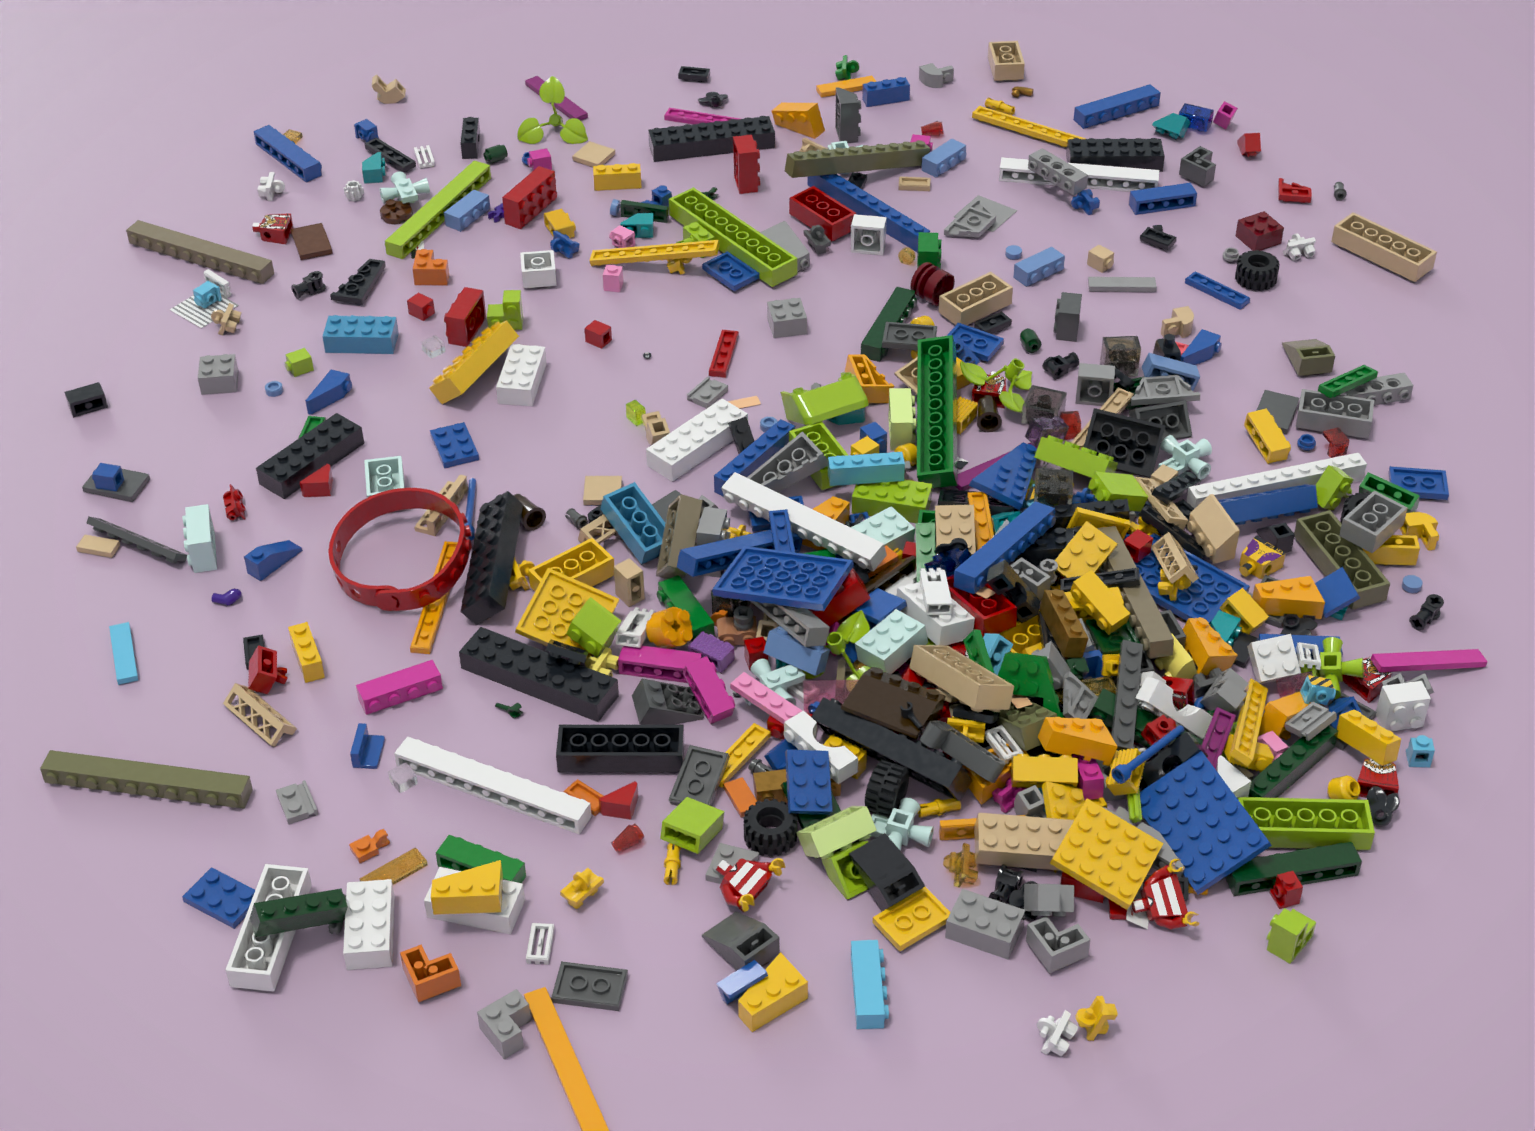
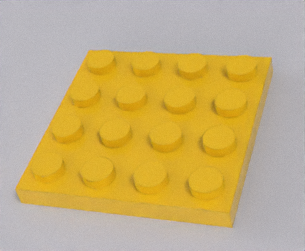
(556, 605)
(1106, 853)

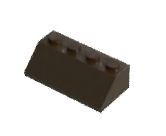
(891, 574)

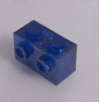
(1199, 117)
(948, 562)

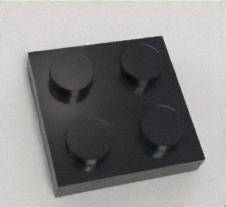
(560, 649)

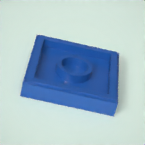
(1336, 591)
(880, 605)

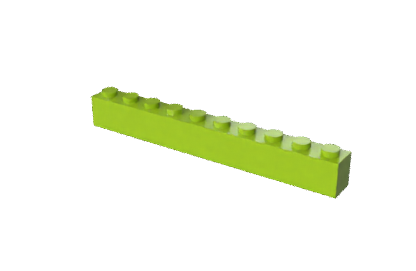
(432, 213)

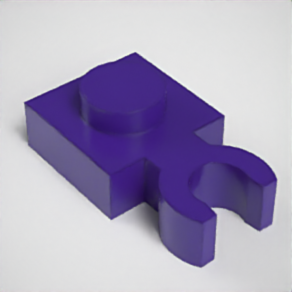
(497, 214)

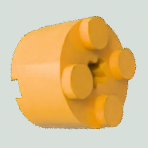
(669, 628)

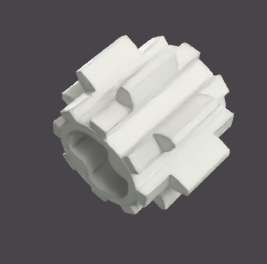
(353, 190)

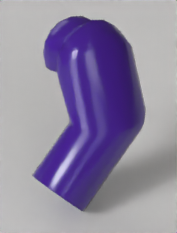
(228, 598)

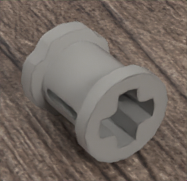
(1049, 567)

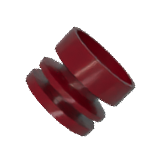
(931, 282)

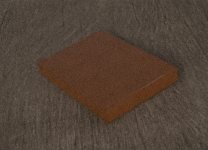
(311, 241)

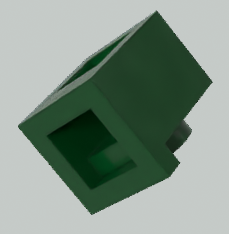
(1078, 667)

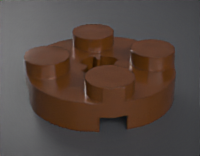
(395, 211)

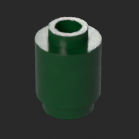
(495, 153)
(1030, 340)

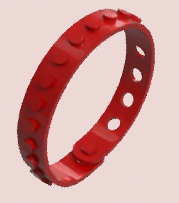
(387, 596)

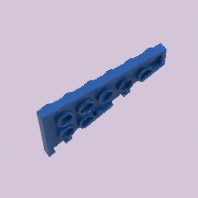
(1008, 476)

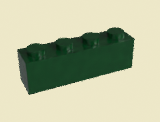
(298, 912)

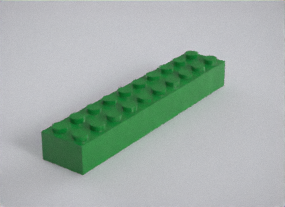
(937, 412)

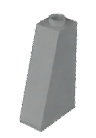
(787, 239)

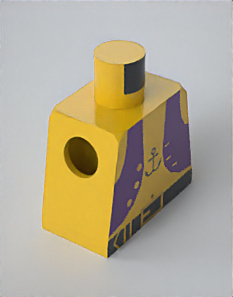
(1260, 558)

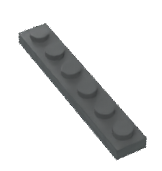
(142, 542)
(1126, 692)

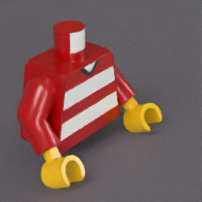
(746, 880)
(1164, 899)

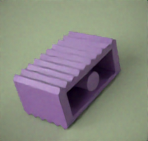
(717, 651)

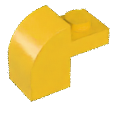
(1422, 526)

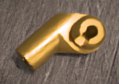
(1022, 90)

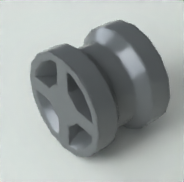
(743, 618)

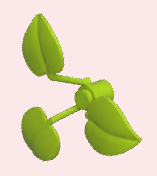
(572, 132)
(1014, 372)
(850, 630)

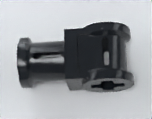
(309, 285)
(1059, 366)
(1429, 611)
(1006, 882)

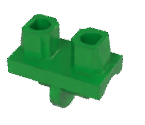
(845, 68)

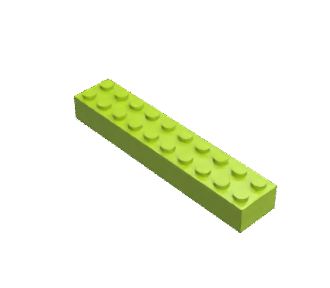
(735, 236)

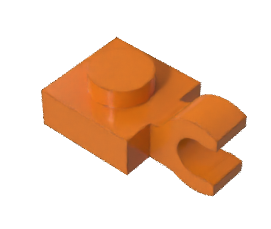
(368, 847)

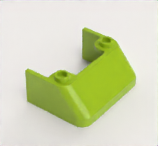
(825, 401)

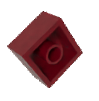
(1259, 231)

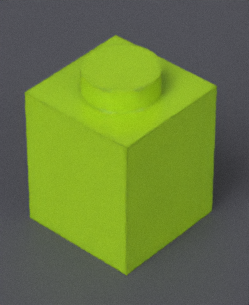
(299, 362)

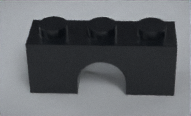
(470, 138)
(1004, 579)
(1180, 750)

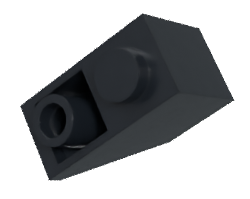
(1278, 535)

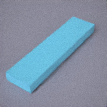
(123, 653)

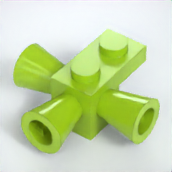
(1333, 666)

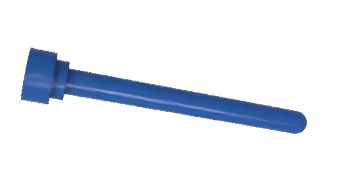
(470, 506)
(1122, 772)

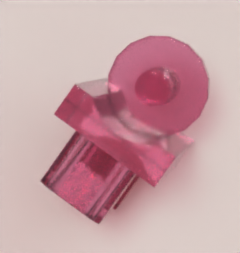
(1291, 684)

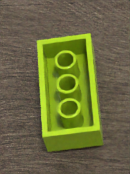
(826, 444)
(1072, 458)
(904, 496)

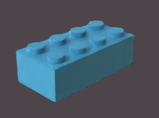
(360, 334)
(635, 521)

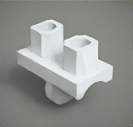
(270, 186)
(1298, 245)
(1054, 1030)

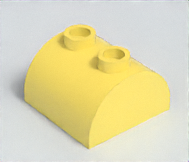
(1178, 664)

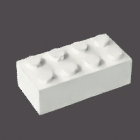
(521, 375)
(940, 629)
(502, 922)
(369, 924)

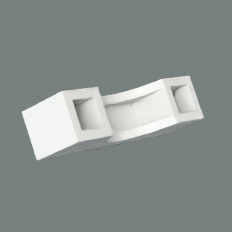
(1158, 697)
(802, 731)

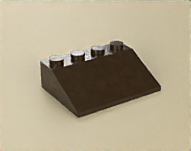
(879, 699)

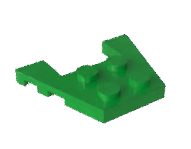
(1030, 677)

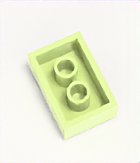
(901, 417)
(836, 832)

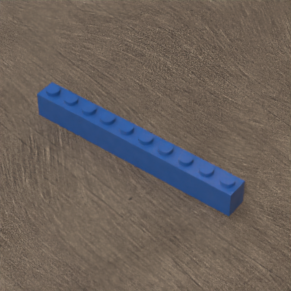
(897, 224)

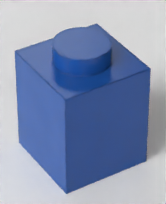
(108, 477)

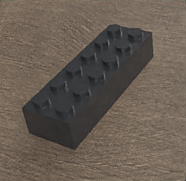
(1117, 152)
(320, 446)
(620, 748)

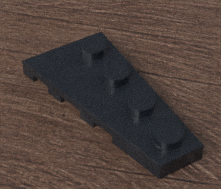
(360, 284)

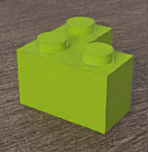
(510, 310)
(1289, 934)

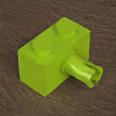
(695, 232)
(1332, 487)

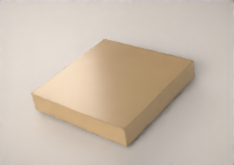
(593, 154)
(599, 486)

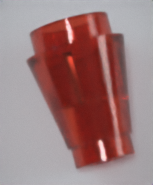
(932, 129)
(627, 838)

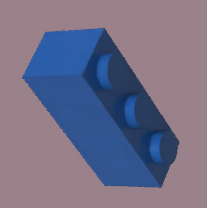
(886, 92)

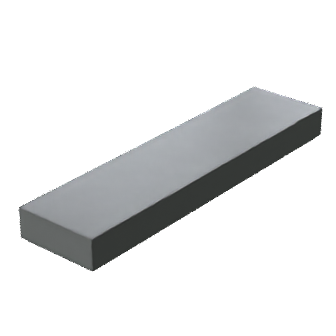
(1122, 284)

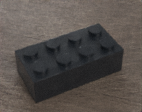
(1048, 545)

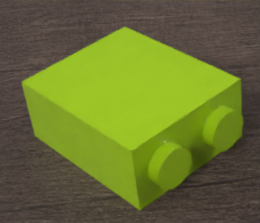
(1118, 486)
(692, 825)

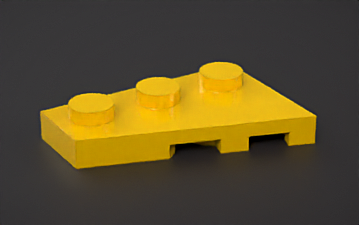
(1099, 520)

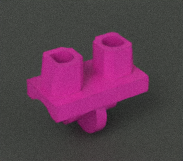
(1006, 796)

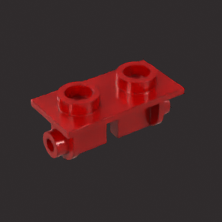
(234, 504)

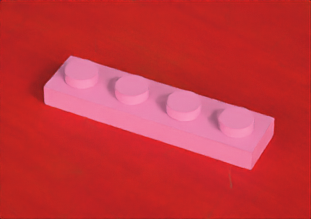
(764, 698)

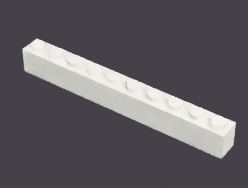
(1098, 176)
(1277, 479)
(806, 522)
(494, 785)

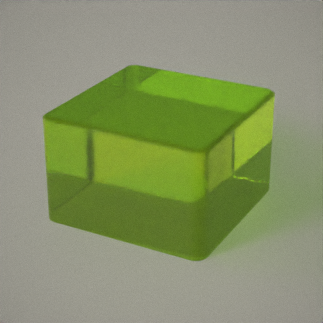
(634, 412)

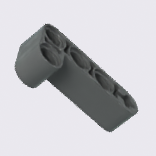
(960, 747)

